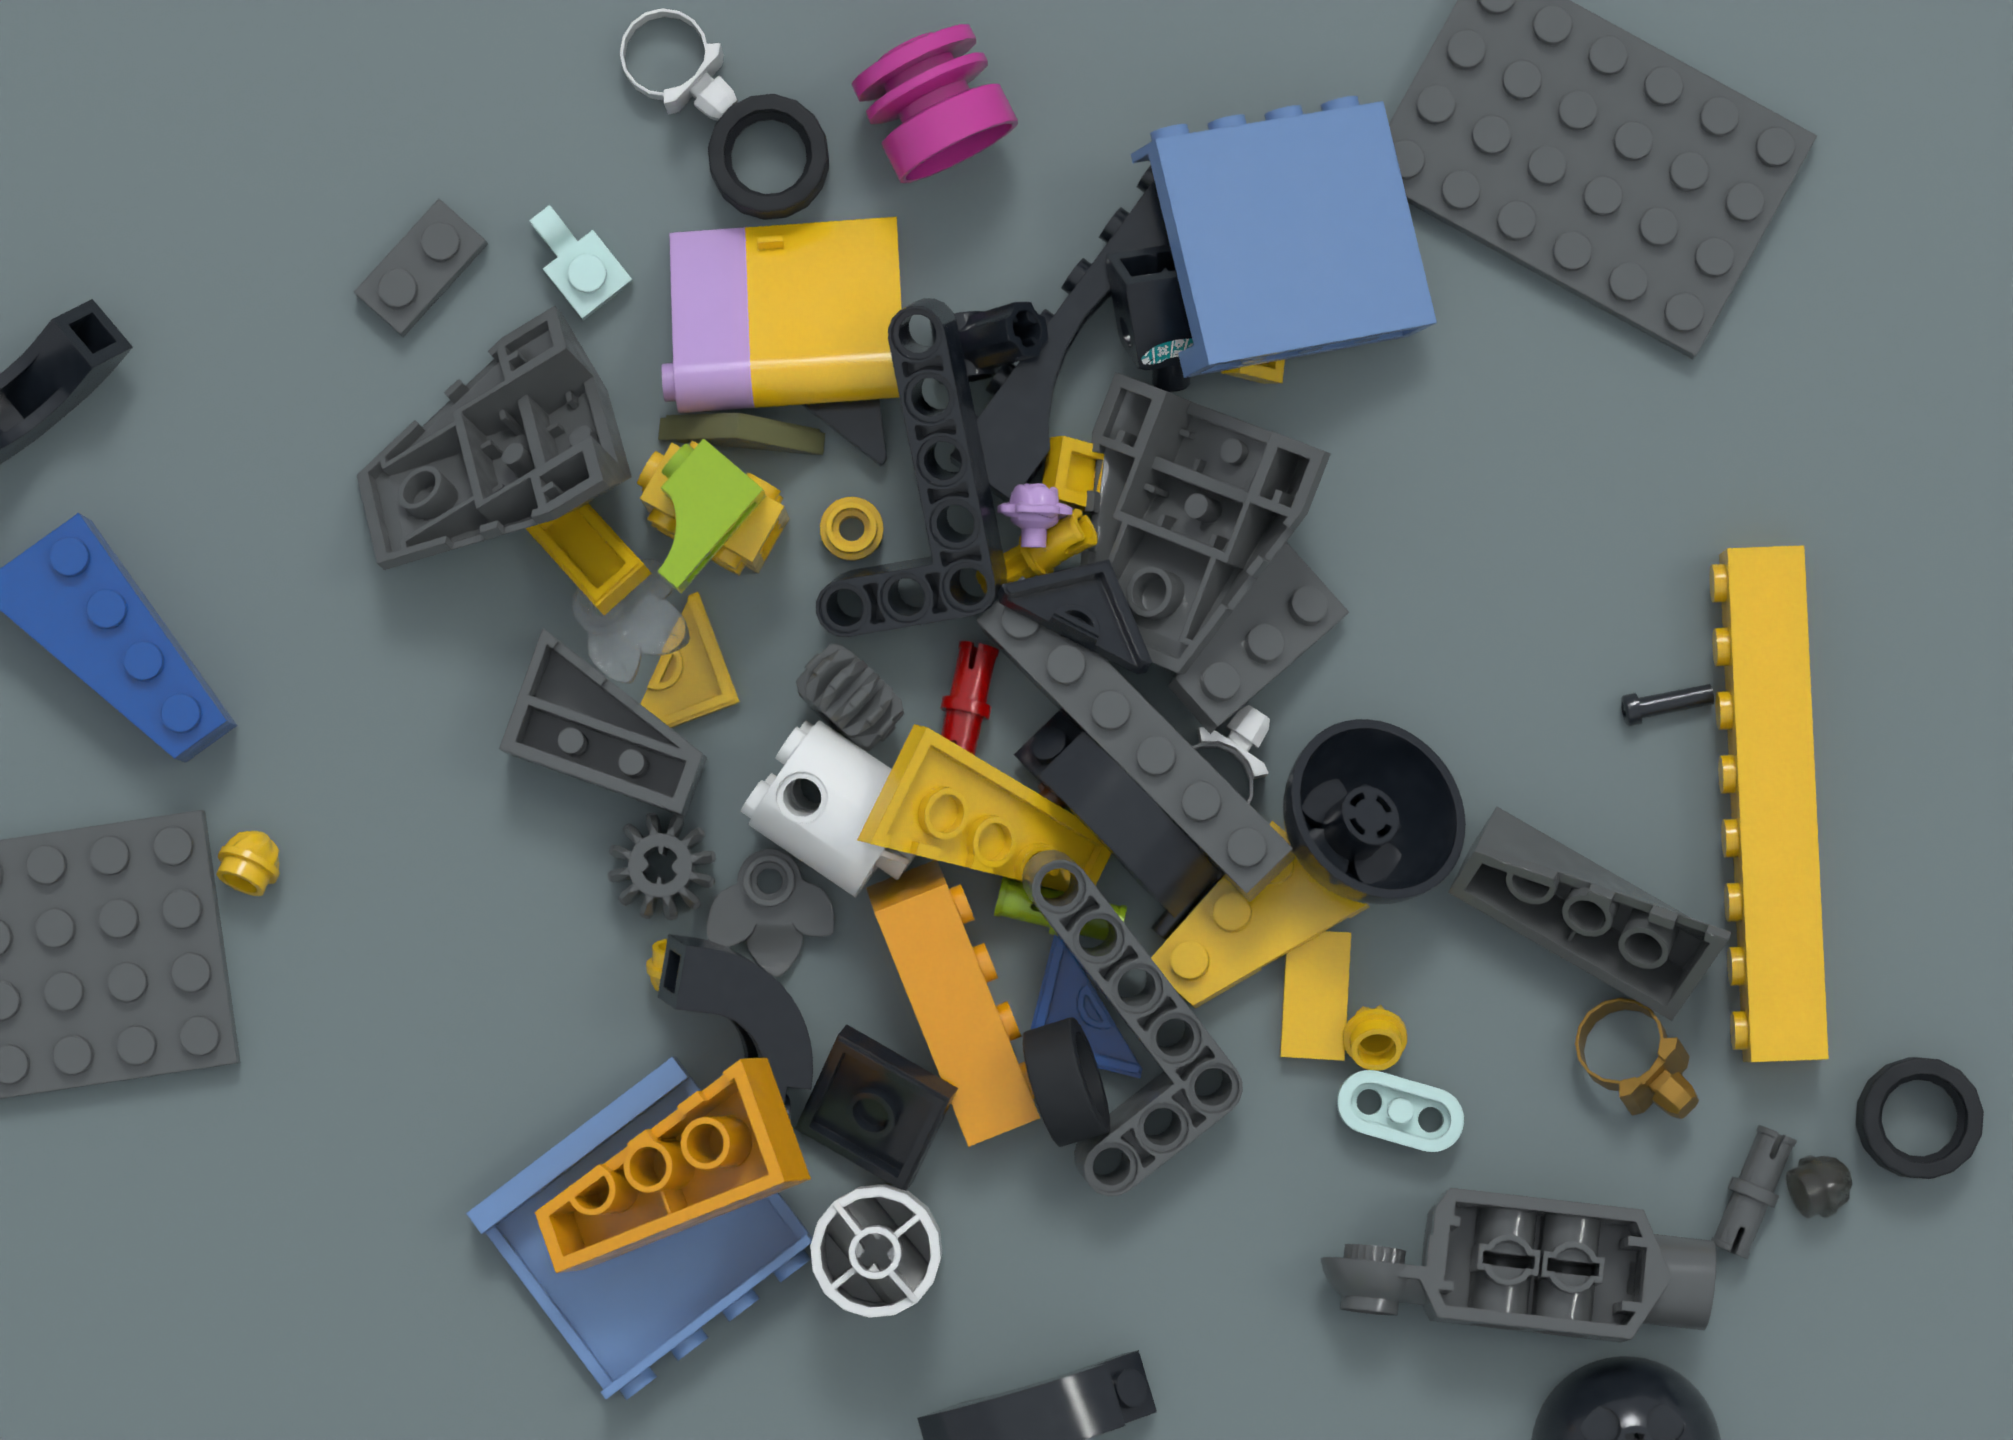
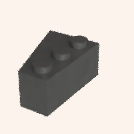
(597, 733)

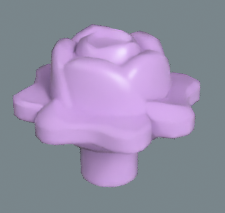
(1034, 511)

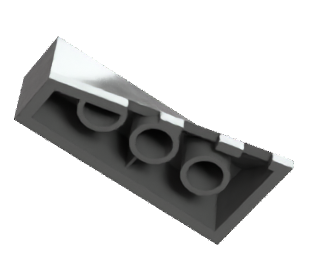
(1586, 914)

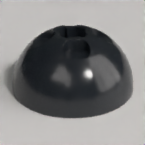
(1373, 813)
(1624, 1398)

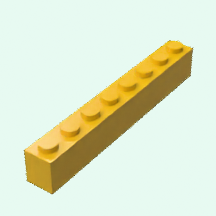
(1771, 804)

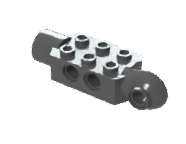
(1535, 1269)

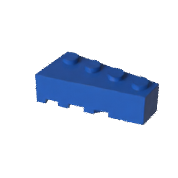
(102, 627)

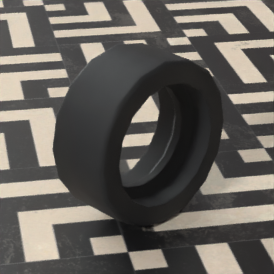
(767, 108)
(1066, 1082)
(1968, 1123)

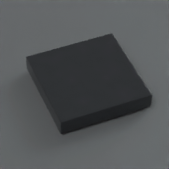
(876, 1108)

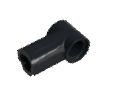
(998, 337)

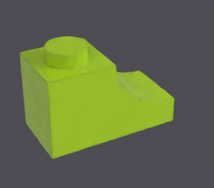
(709, 506)

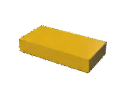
(591, 556)
(1316, 998)

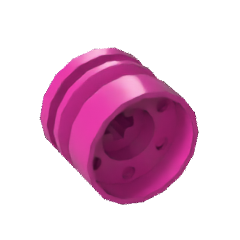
(929, 92)

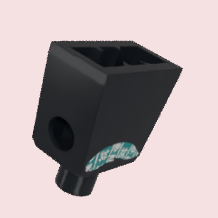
(1150, 312)

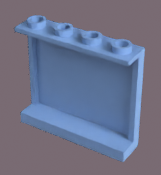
(1289, 234)
(658, 1295)

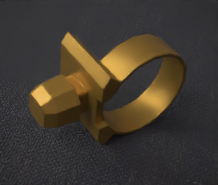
(1659, 1084)

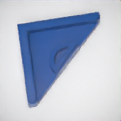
(1069, 994)

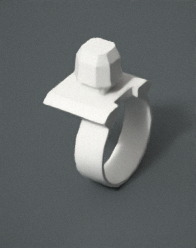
(711, 95)
(1247, 730)

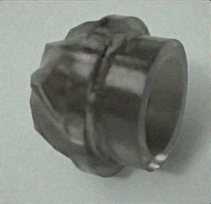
(1819, 1185)

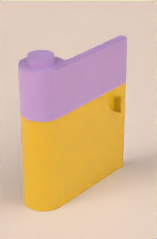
(783, 315)

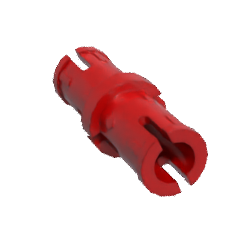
(968, 695)

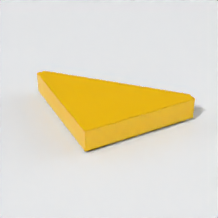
(693, 678)

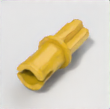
(1063, 541)

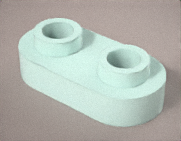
(1399, 1110)

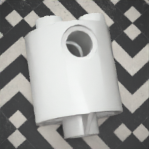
(828, 831)
(876, 1250)

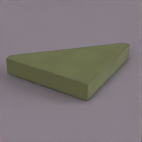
(742, 431)

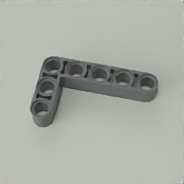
(1144, 1016)

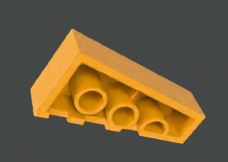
(952, 1000)
(692, 1166)

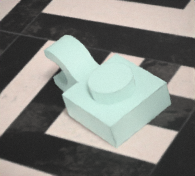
(583, 268)

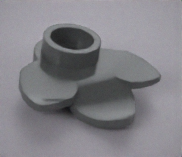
(770, 922)

